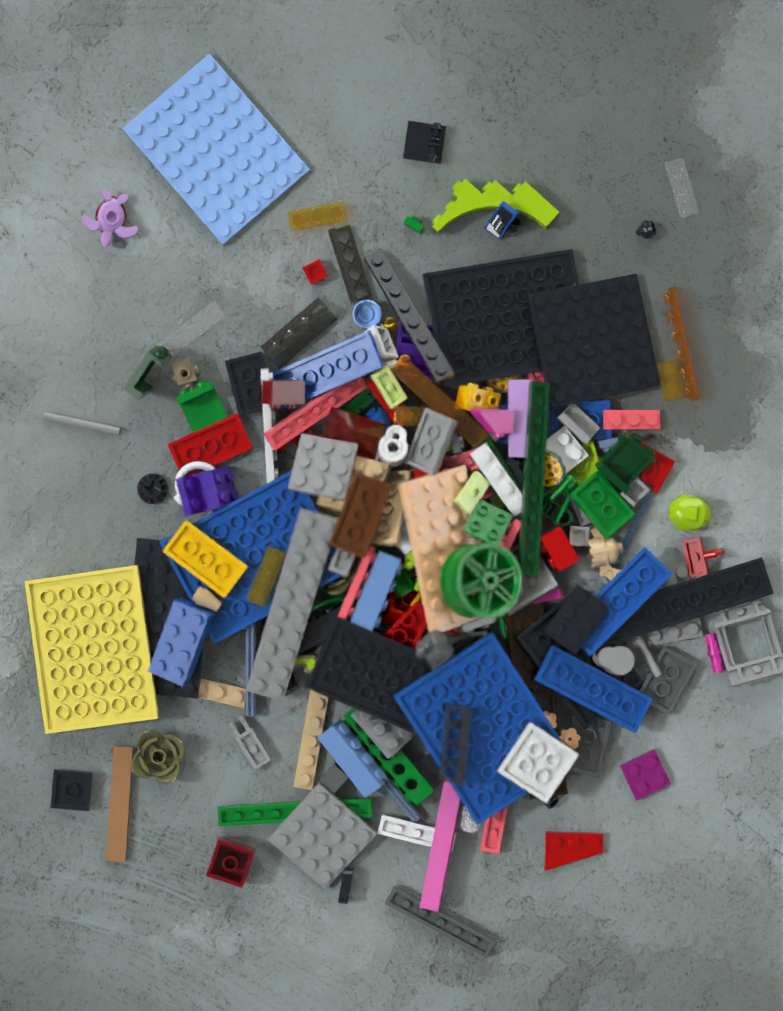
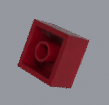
(230, 862)

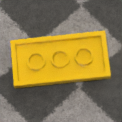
(205, 558)

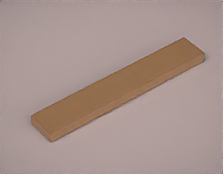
(119, 804)

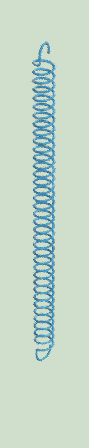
(601, 587)

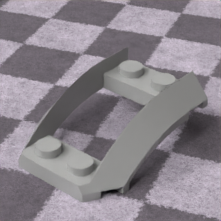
(755, 669)

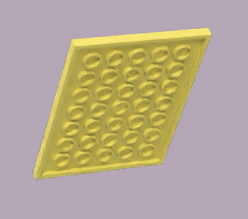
(91, 649)

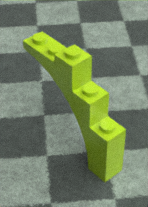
(469, 199)

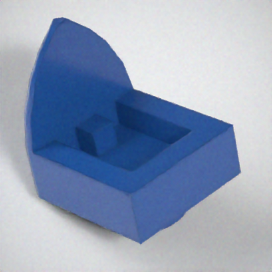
(378, 414)

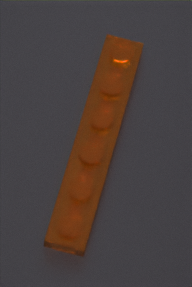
(679, 336)
(438, 400)

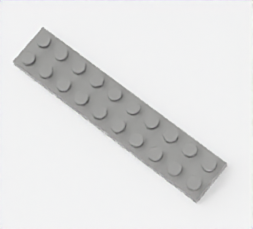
(291, 604)

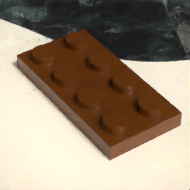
(360, 514)

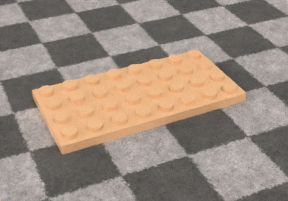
(434, 532)

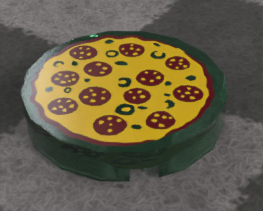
(554, 470)

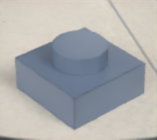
(606, 444)

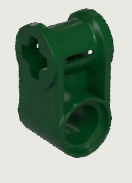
(553, 511)

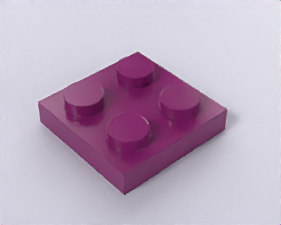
(645, 774)

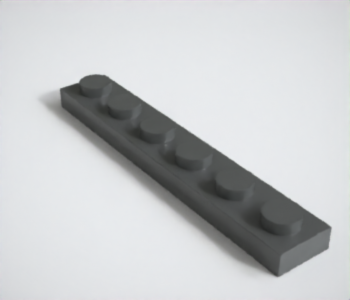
(440, 922)

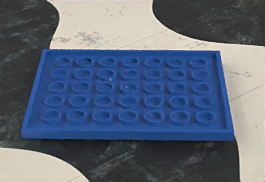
(246, 530)
(498, 716)

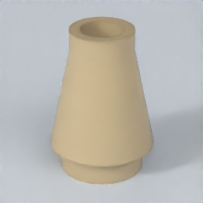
(206, 599)

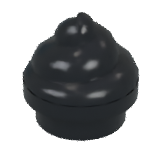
(646, 229)

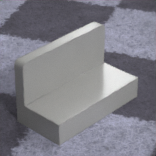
(578, 423)

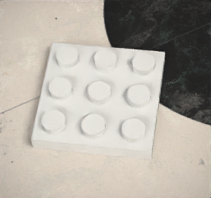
(538, 762)

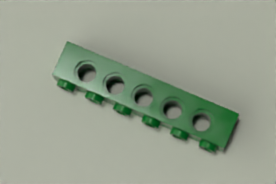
(423, 787)

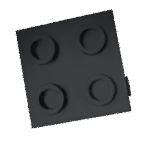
(424, 142)

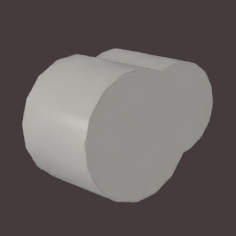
(614, 659)

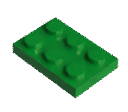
(601, 504)

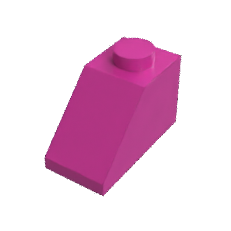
(495, 420)

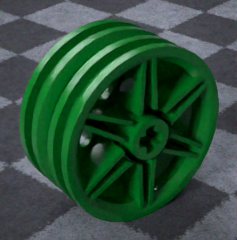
(480, 580)

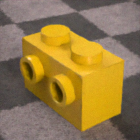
(472, 397)

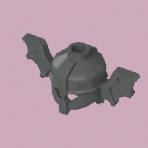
(437, 647)

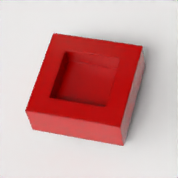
(315, 272)

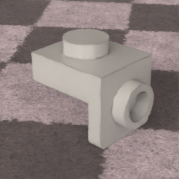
(636, 493)

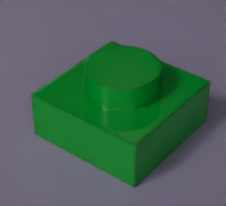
(414, 223)

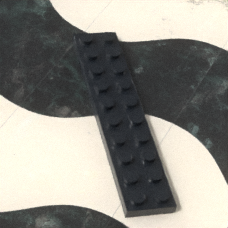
(696, 599)

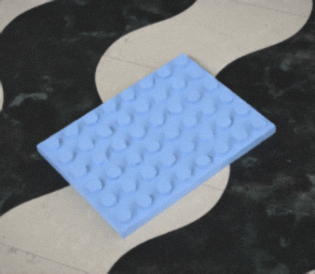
(216, 149)

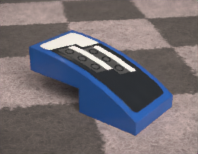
(501, 220)

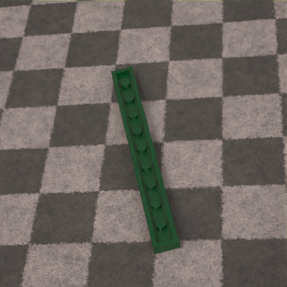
(533, 478)

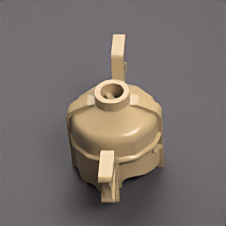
(604, 553)

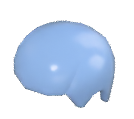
(366, 314)

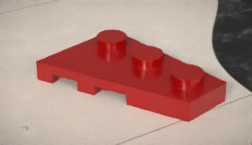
(657, 472)
(570, 847)

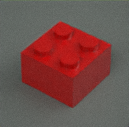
(558, 549)

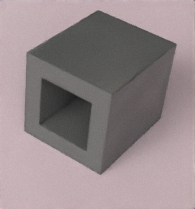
(333, 778)

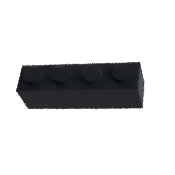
(318, 628)

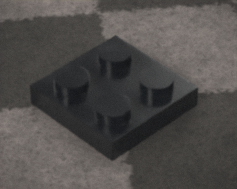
(71, 790)

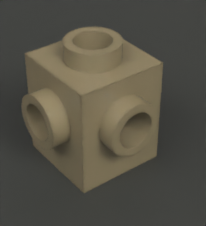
(180, 368)

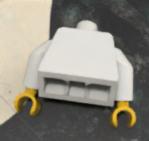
(384, 342)

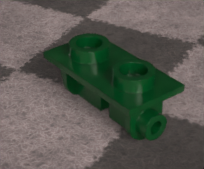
(361, 403)

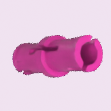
(714, 653)

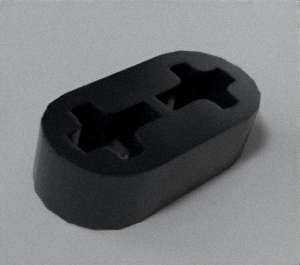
(345, 885)

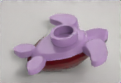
(110, 219)

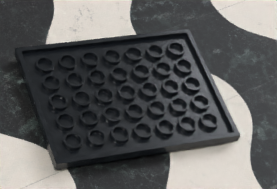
(484, 314)

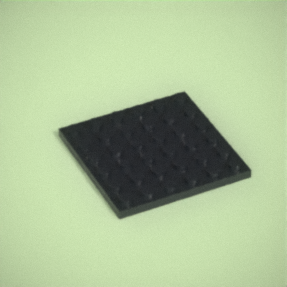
(593, 340)

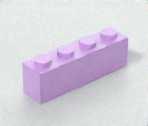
(518, 402)

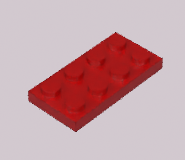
(211, 444)

